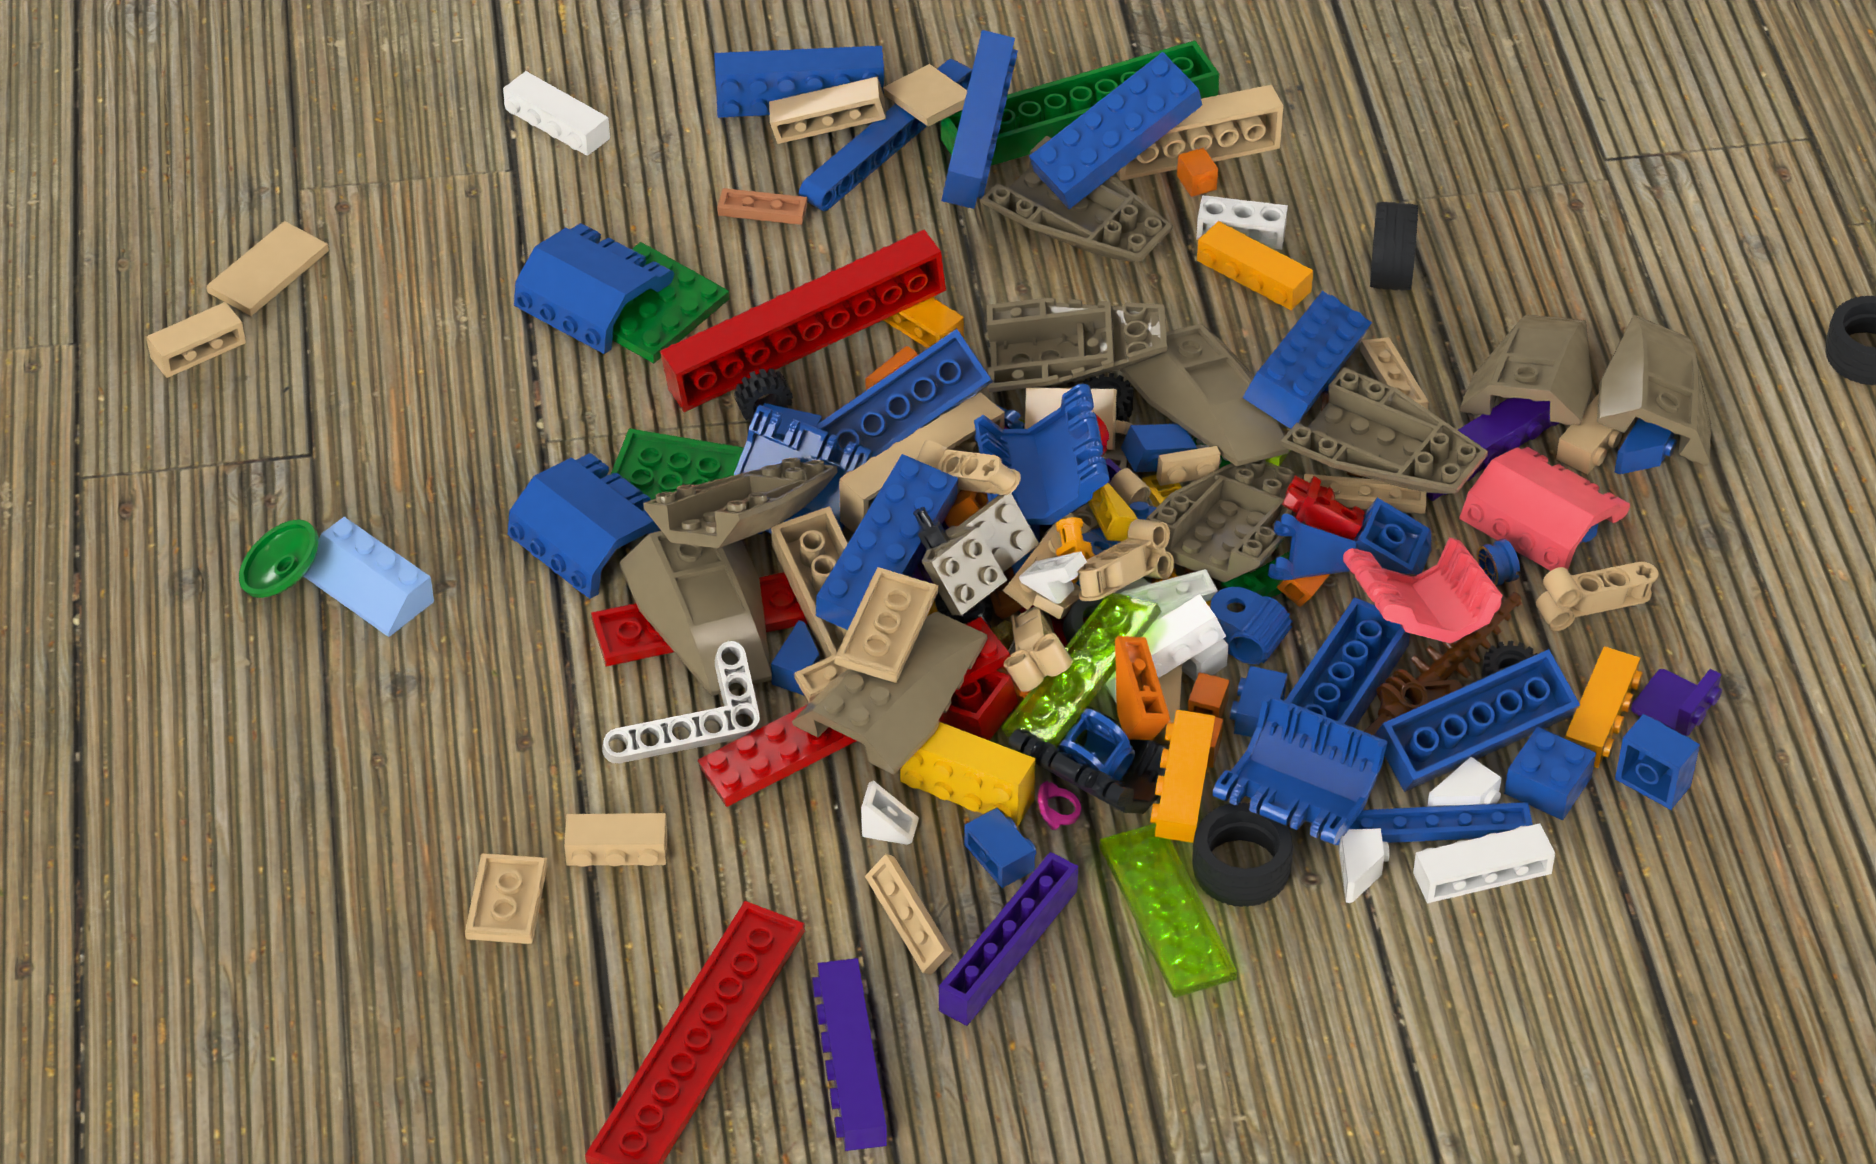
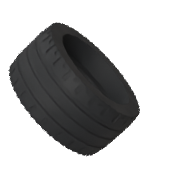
(1394, 246)
(1844, 353)
(1234, 884)

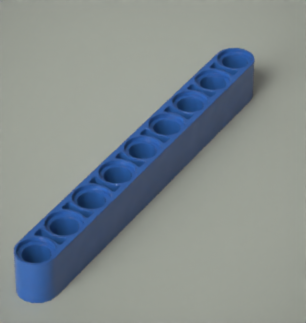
(870, 149)

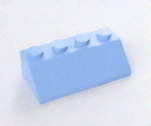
(369, 577)

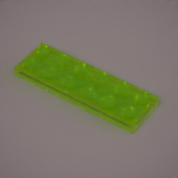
(1061, 699)
(1168, 911)

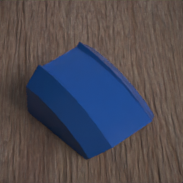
(1394, 539)

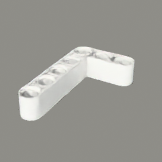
(695, 721)

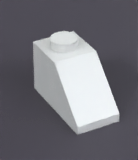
(1467, 785)
(1361, 860)

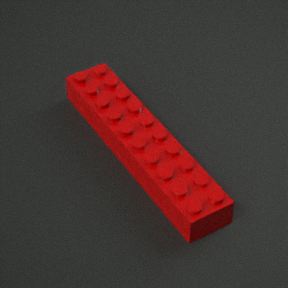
(804, 320)

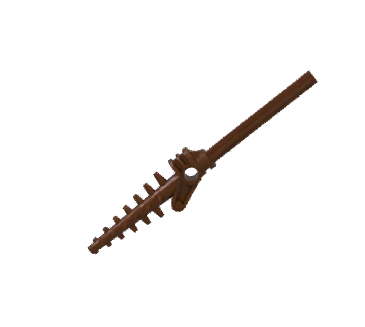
(1433, 680)

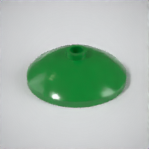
(279, 559)

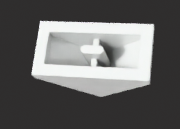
(886, 817)

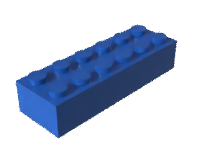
(755, 78)
(980, 120)
(1116, 130)
(1307, 360)
(908, 397)
(886, 536)
(1351, 664)
(1477, 720)

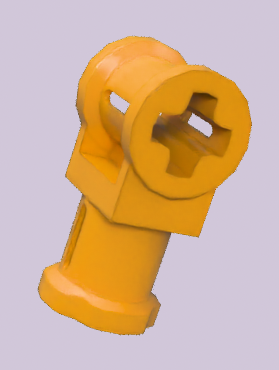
(1072, 539)

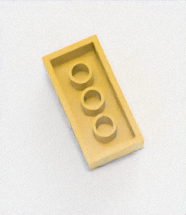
(972, 773)

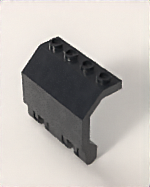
(1130, 795)

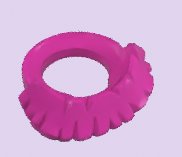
(1054, 819)

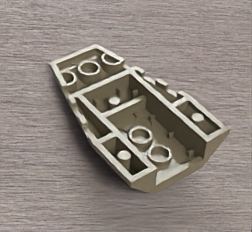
(1068, 342)
(901, 715)

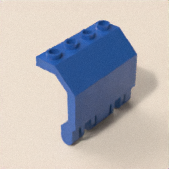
(584, 283)
(766, 449)
(1054, 457)
(578, 518)
(1304, 770)

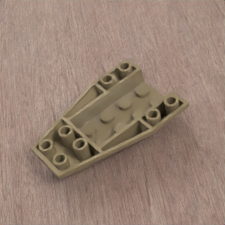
(1104, 223)
(1538, 362)
(1659, 381)
(1202, 390)
(1386, 438)
(739, 504)
(1227, 518)
(699, 602)

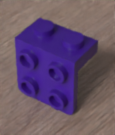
(1678, 701)

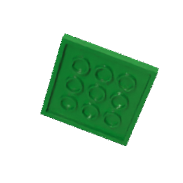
(666, 316)
(664, 461)

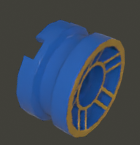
(1499, 561)

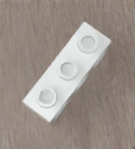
(1255, 219)

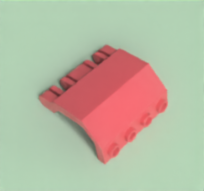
(1538, 506)
(1435, 604)

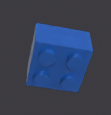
(1657, 761)
(1550, 773)

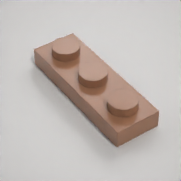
(762, 206)

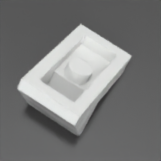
(1054, 576)

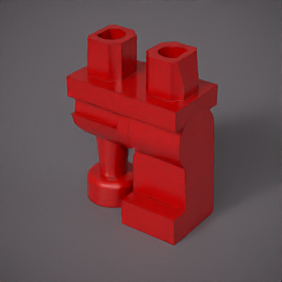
(1320, 510)

